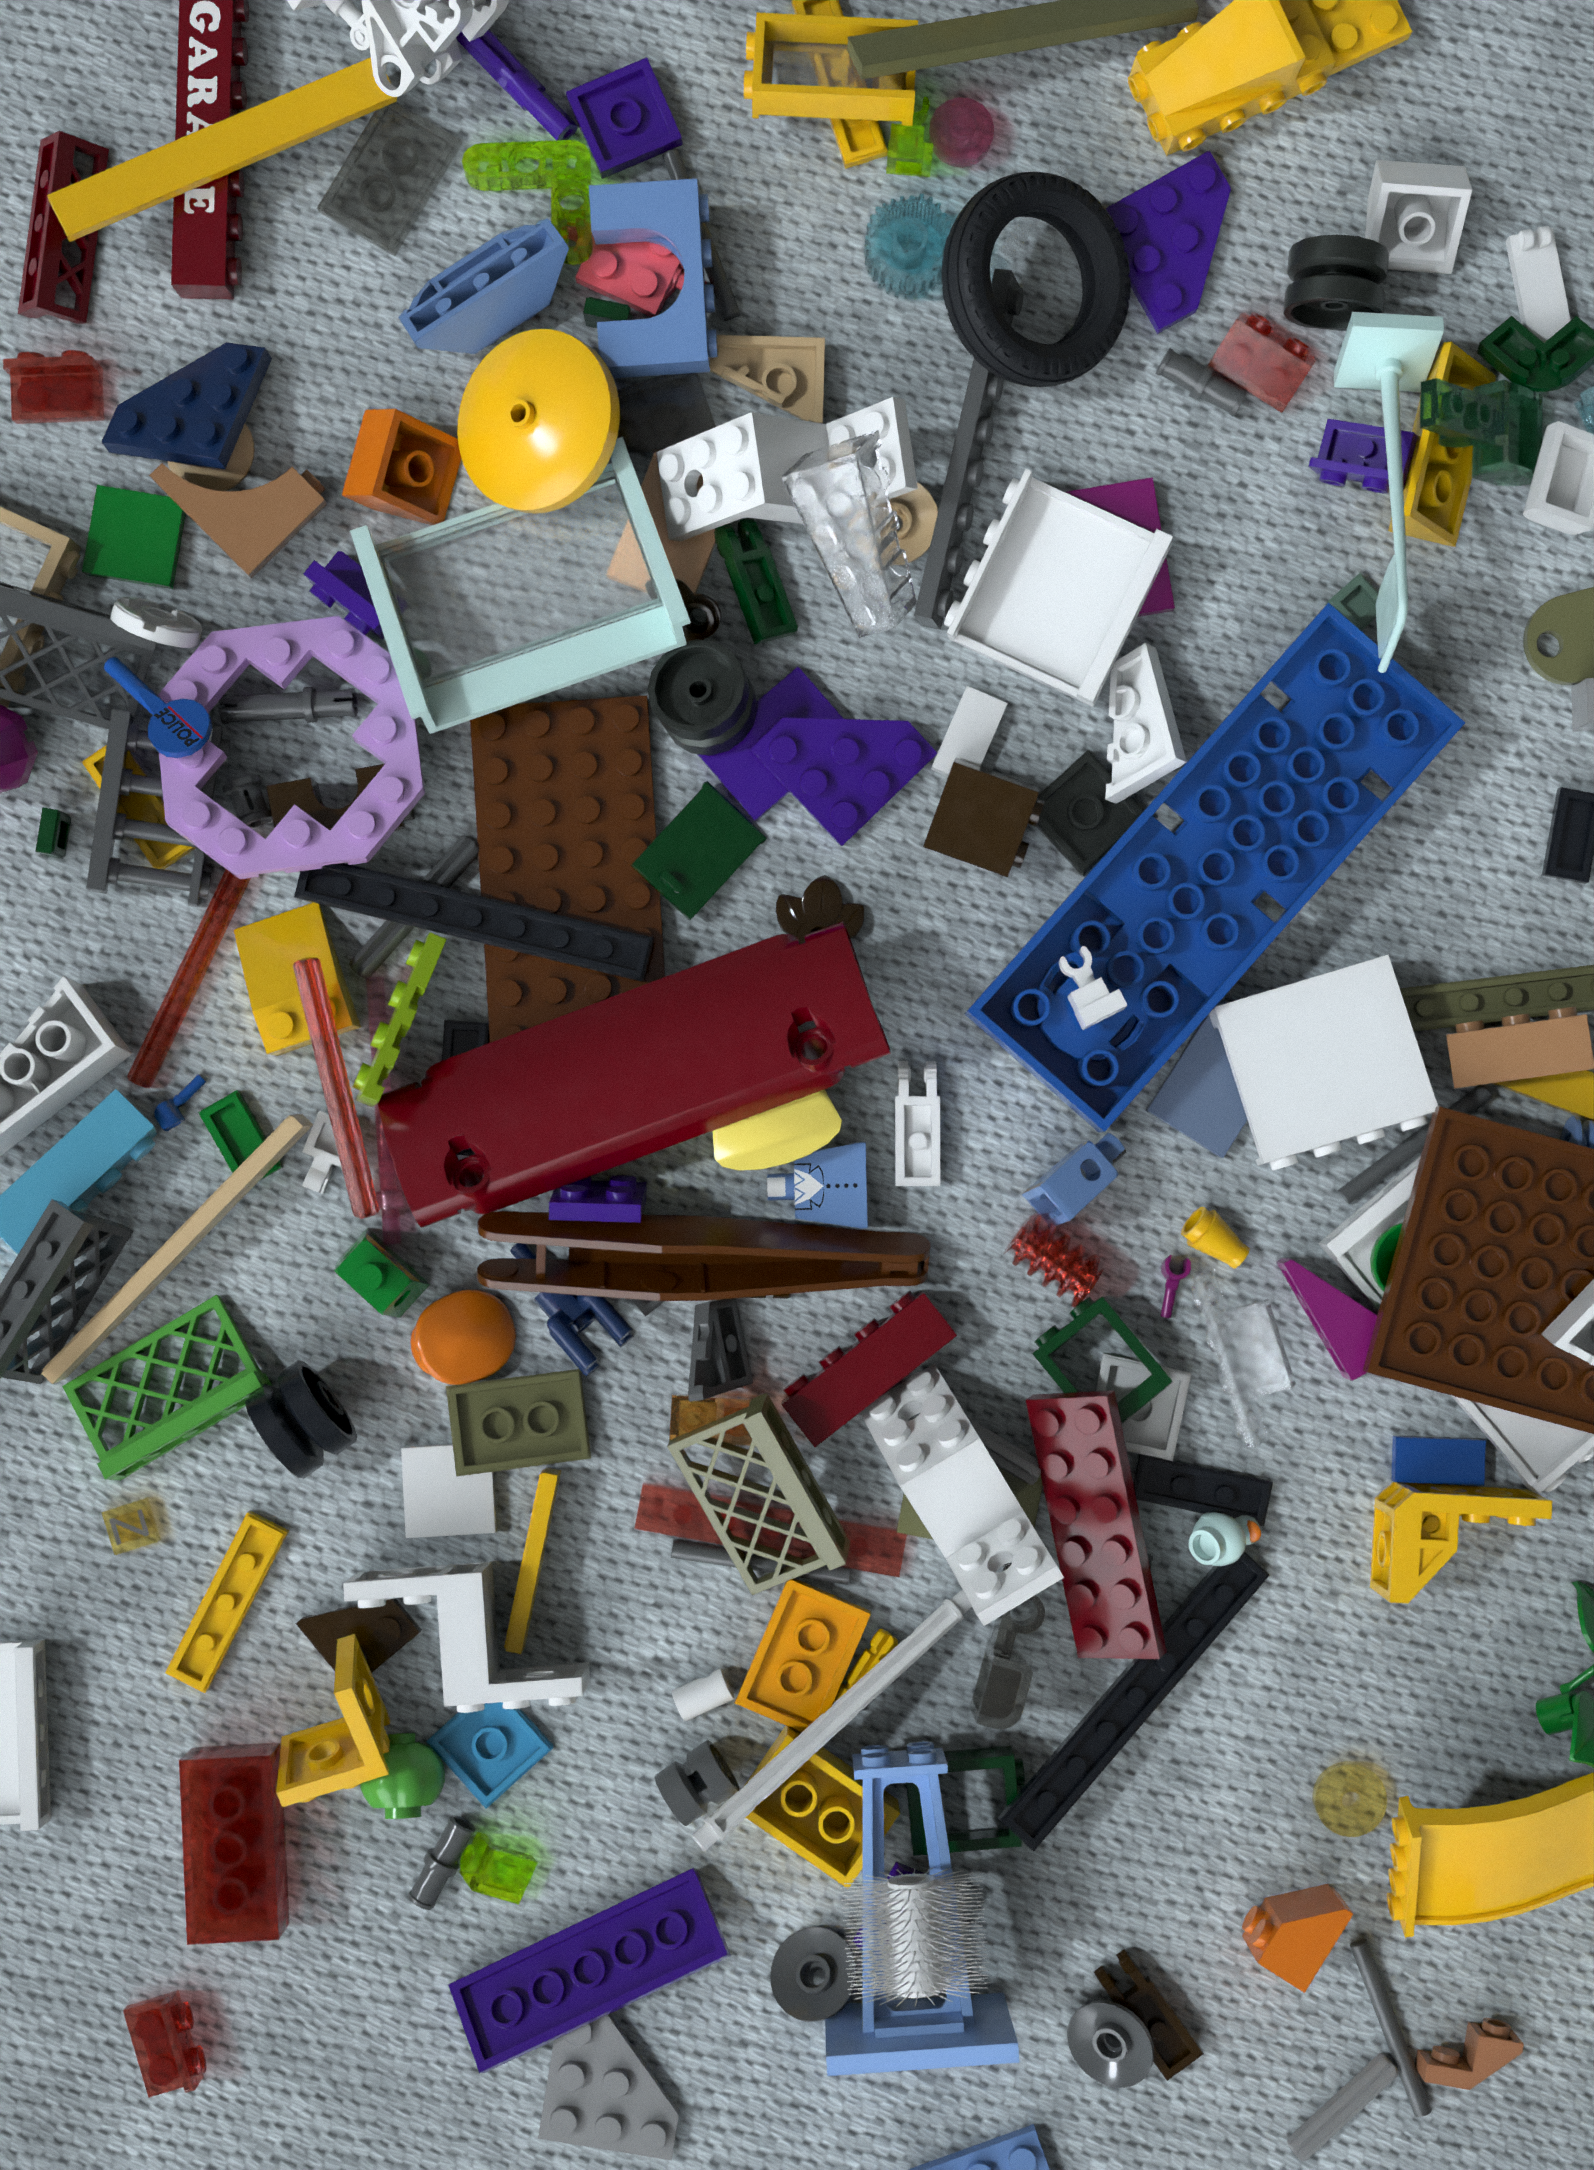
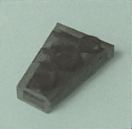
(663, 412)

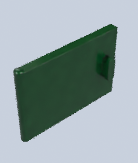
(698, 851)

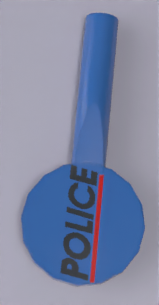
(176, 726)

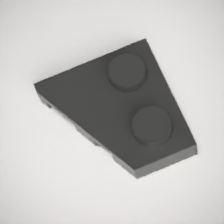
(718, 1351)

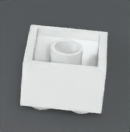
(1418, 213)

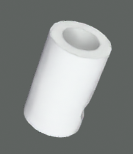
(702, 1695)

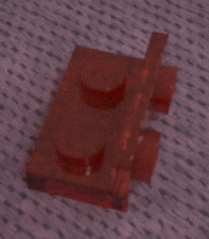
(55, 387)
(165, 2044)

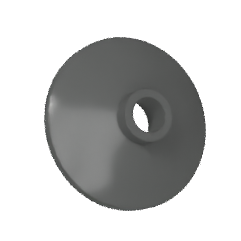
(794, 1972)
(1101, 2055)

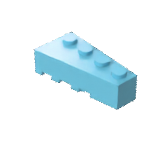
(77, 1167)

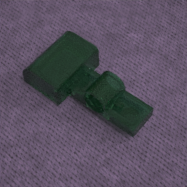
(1495, 418)

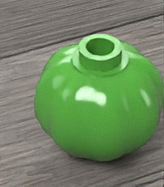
(412, 1782)

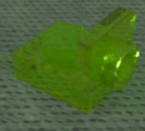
(496, 1869)

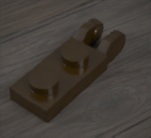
(1171, 2039)

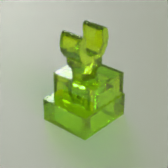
(906, 148)

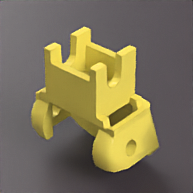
(778, 1134)

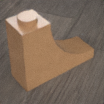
(250, 522)

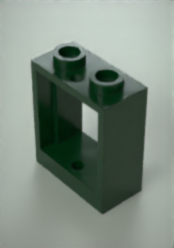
(1083, 1315)
(970, 1760)

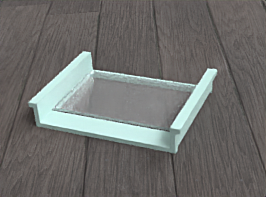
(523, 600)

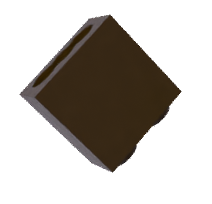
(984, 818)

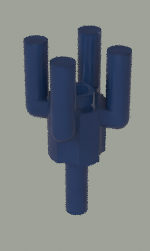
(572, 1315)

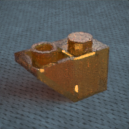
(692, 1415)

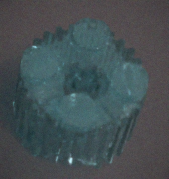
(891, 231)

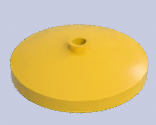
(538, 421)

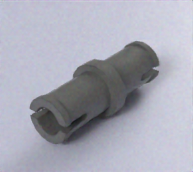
(1201, 382)
(441, 1862)

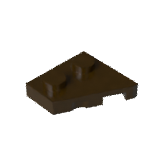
(378, 1630)

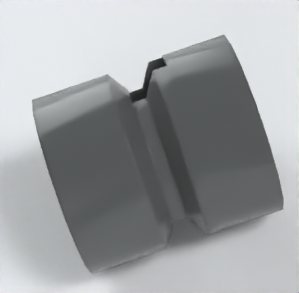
(684, 1792)

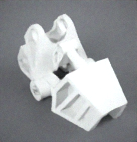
(412, 34)

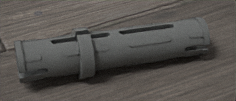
(292, 705)

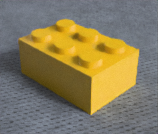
(819, 1811)

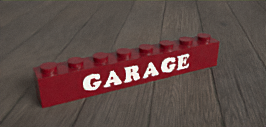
(206, 94)

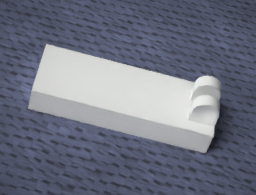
(1538, 281)

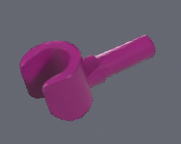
(1172, 1285)

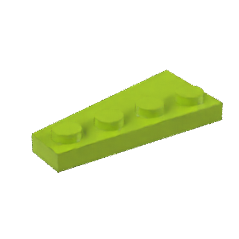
(388, 1036)

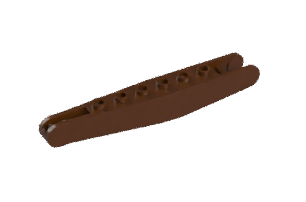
(697, 1257)

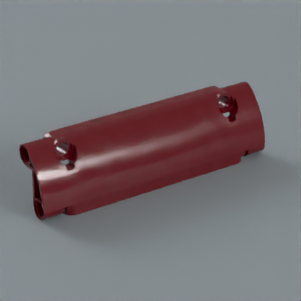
(632, 1075)

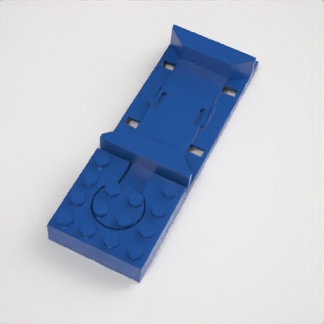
(1173, 914)

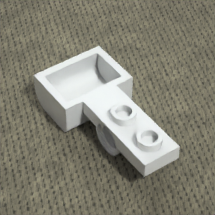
(1563, 481)

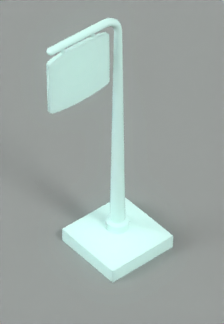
(1390, 356)

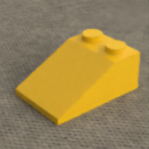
(267, 961)

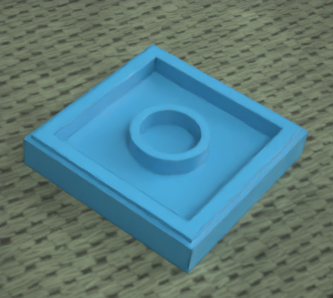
(490, 1749)

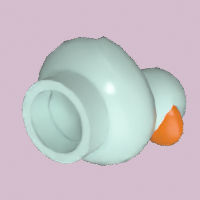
(1221, 1539)

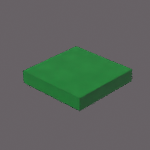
(134, 537)

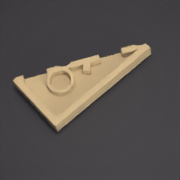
(776, 370)

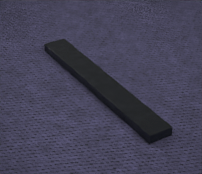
(477, 919)
(1130, 1701)

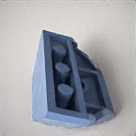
(488, 291)

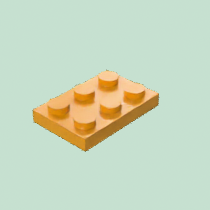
(802, 1655)

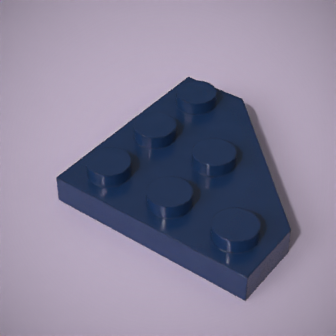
(192, 412)

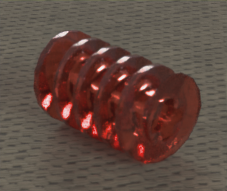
(1055, 1259)

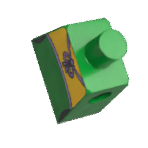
(380, 1275)

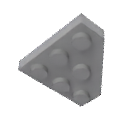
(606, 2095)

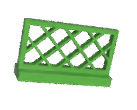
(175, 1426)

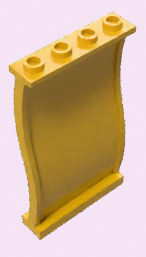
(1491, 1857)

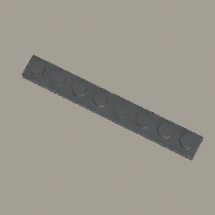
(964, 471)

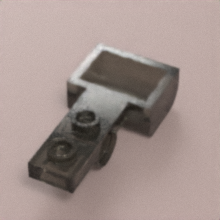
(1004, 1672)

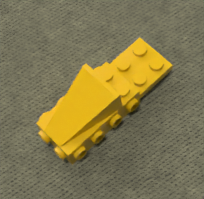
(1254, 62)

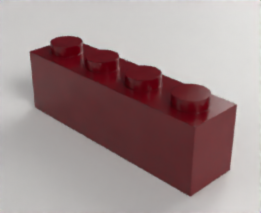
(867, 1368)

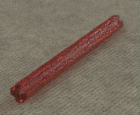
(187, 980)
(336, 1087)

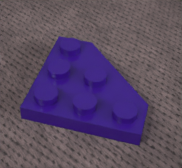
(1172, 237)
(842, 766)

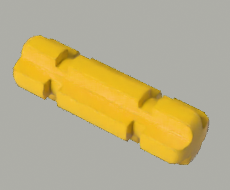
(881, 1645)

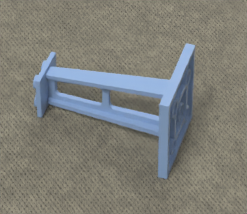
(926, 2036)

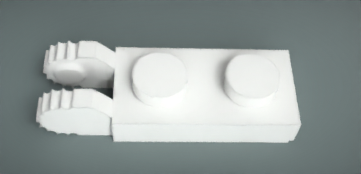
(917, 1130)

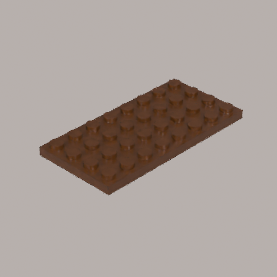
(557, 828)

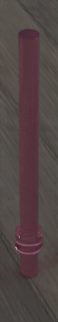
(389, 1196)

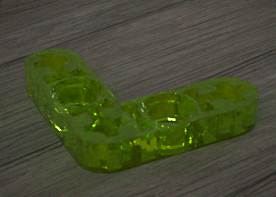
(560, 180)

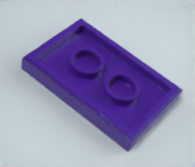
(741, 770)

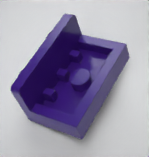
(1358, 455)
(345, 584)

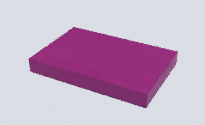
(1137, 504)

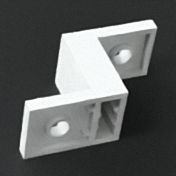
(751, 453)
(960, 1494)
(469, 1636)

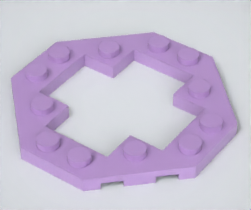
(298, 839)

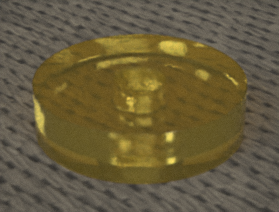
(1364, 1813)

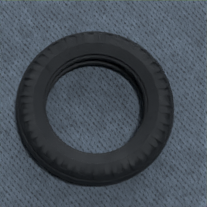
(1101, 263)

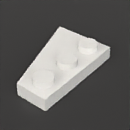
(1145, 727)

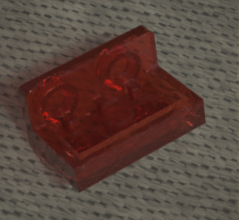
(1263, 360)

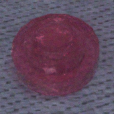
(961, 132)

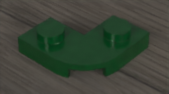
(1538, 364)

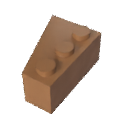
(1520, 1048)

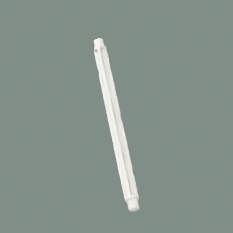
(832, 1721)

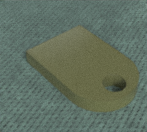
(1572, 624)

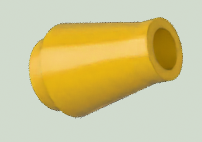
(1212, 1235)

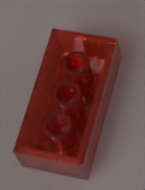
(233, 1844)

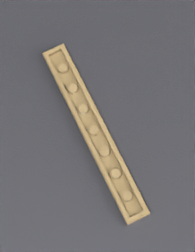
(177, 1247)

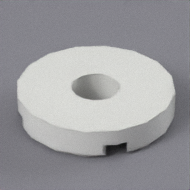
(150, 622)

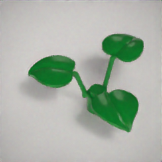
(1573, 1709)

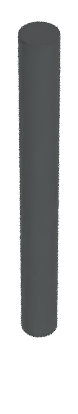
(715, 273)
(1407, 1149)
(719, 1556)
(1390, 2028)

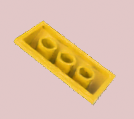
(1439, 474)

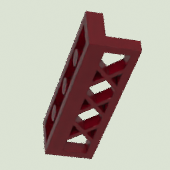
(46, 234)

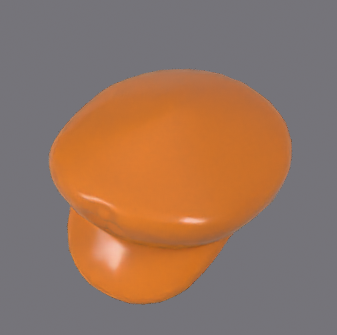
(463, 1337)

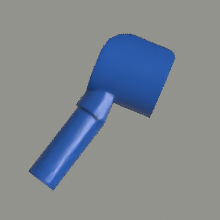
(168, 1112)

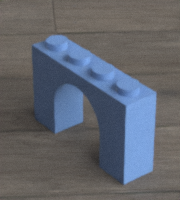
(671, 217)

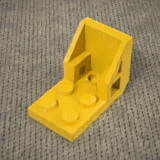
(1420, 1525)

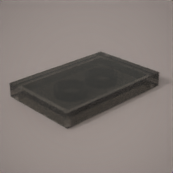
(389, 176)

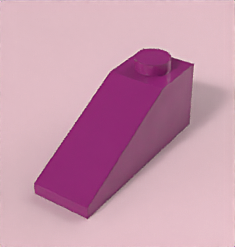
(1338, 1319)

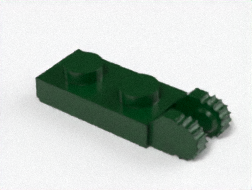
(756, 581)

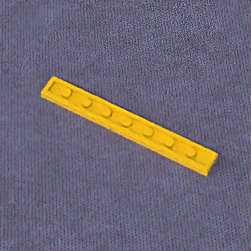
(218, 150)

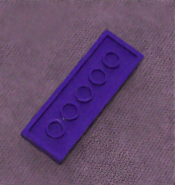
(588, 1970)

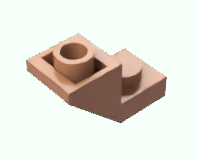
(1484, 2052)

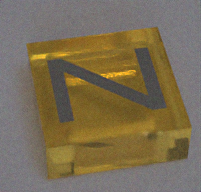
(131, 1526)

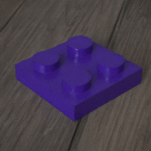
(624, 118)
(603, 1201)

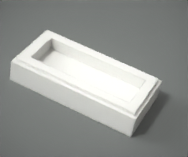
(970, 730)

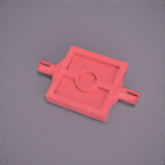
(632, 273)

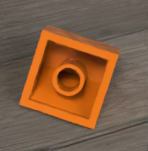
(402, 467)
(1296, 1932)

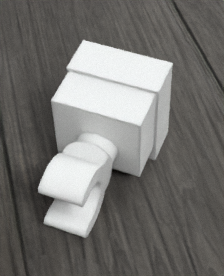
(1092, 999)

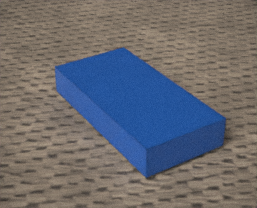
(1438, 1460)

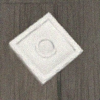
(1157, 1424)
(441, 1502)

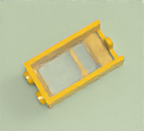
(807, 72)

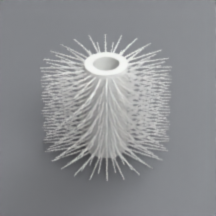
(914, 1935)

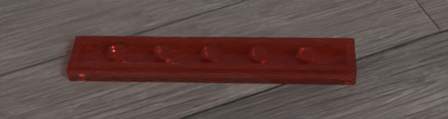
(681, 1515)

